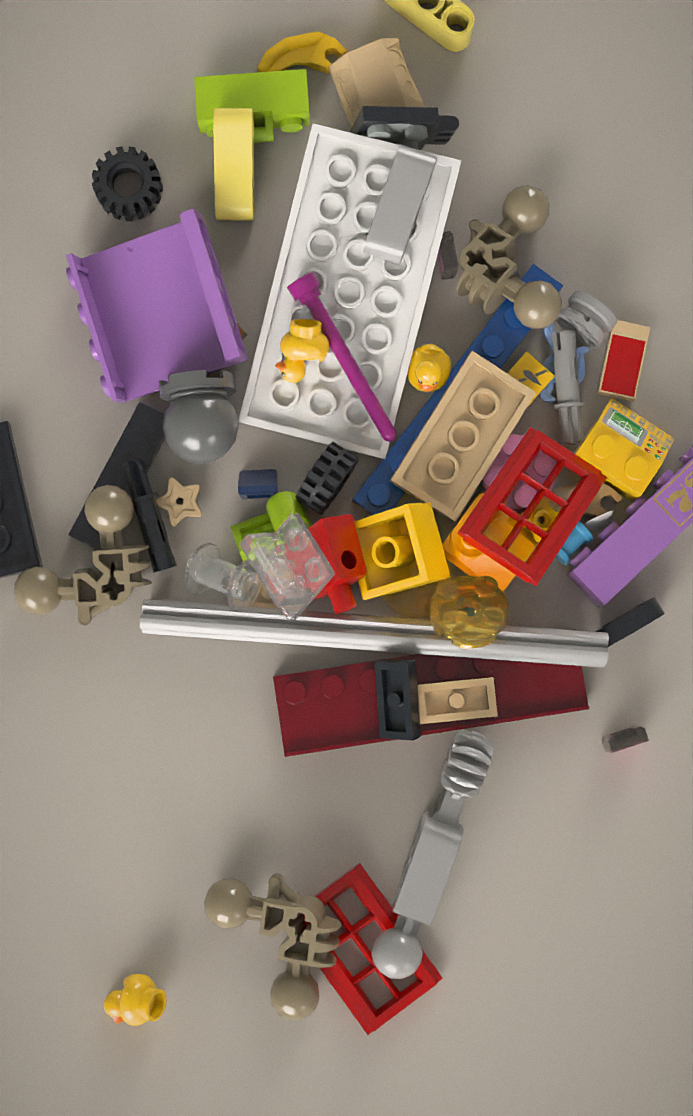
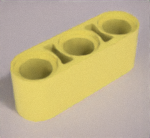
(436, 21)
(234, 164)

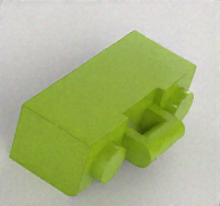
(276, 98)

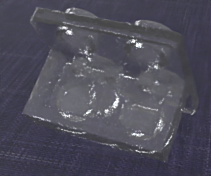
(289, 565)

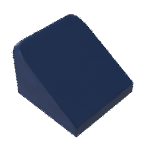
(257, 484)

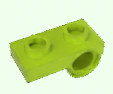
(278, 510)

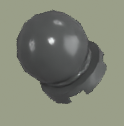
(199, 419)

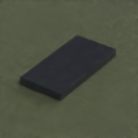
(17, 533)

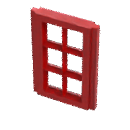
(562, 525)
(340, 977)

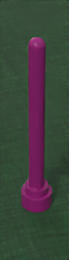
(307, 292)

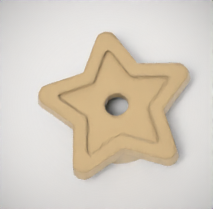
(189, 506)

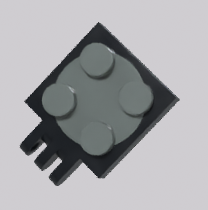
(405, 125)

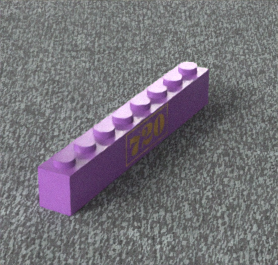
(639, 538)

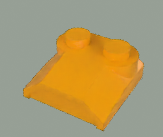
(477, 563)

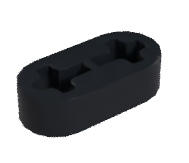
(632, 620)

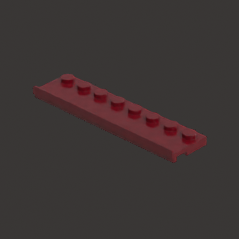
(339, 703)

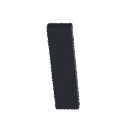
(138, 441)

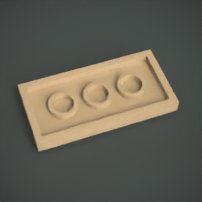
(462, 436)

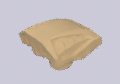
(374, 77)

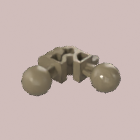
(535, 302)
(109, 512)
(295, 990)

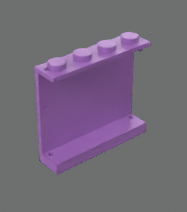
(156, 309)

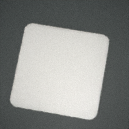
(600, 521)

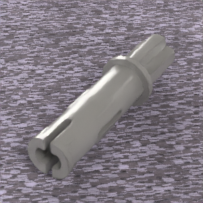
(567, 387)

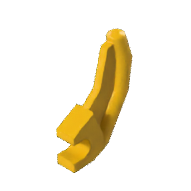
(302, 49)

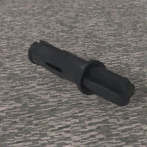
(149, 516)

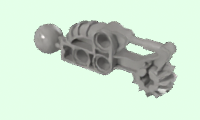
(432, 855)

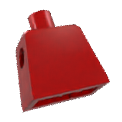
(342, 548)

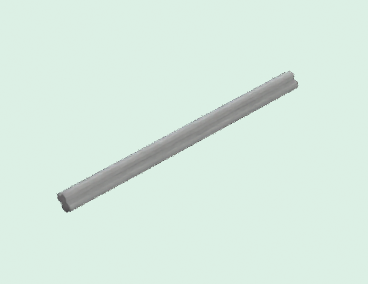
(368, 633)

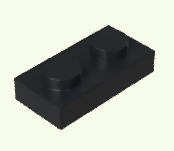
(397, 699)

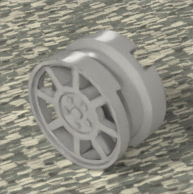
(588, 318)

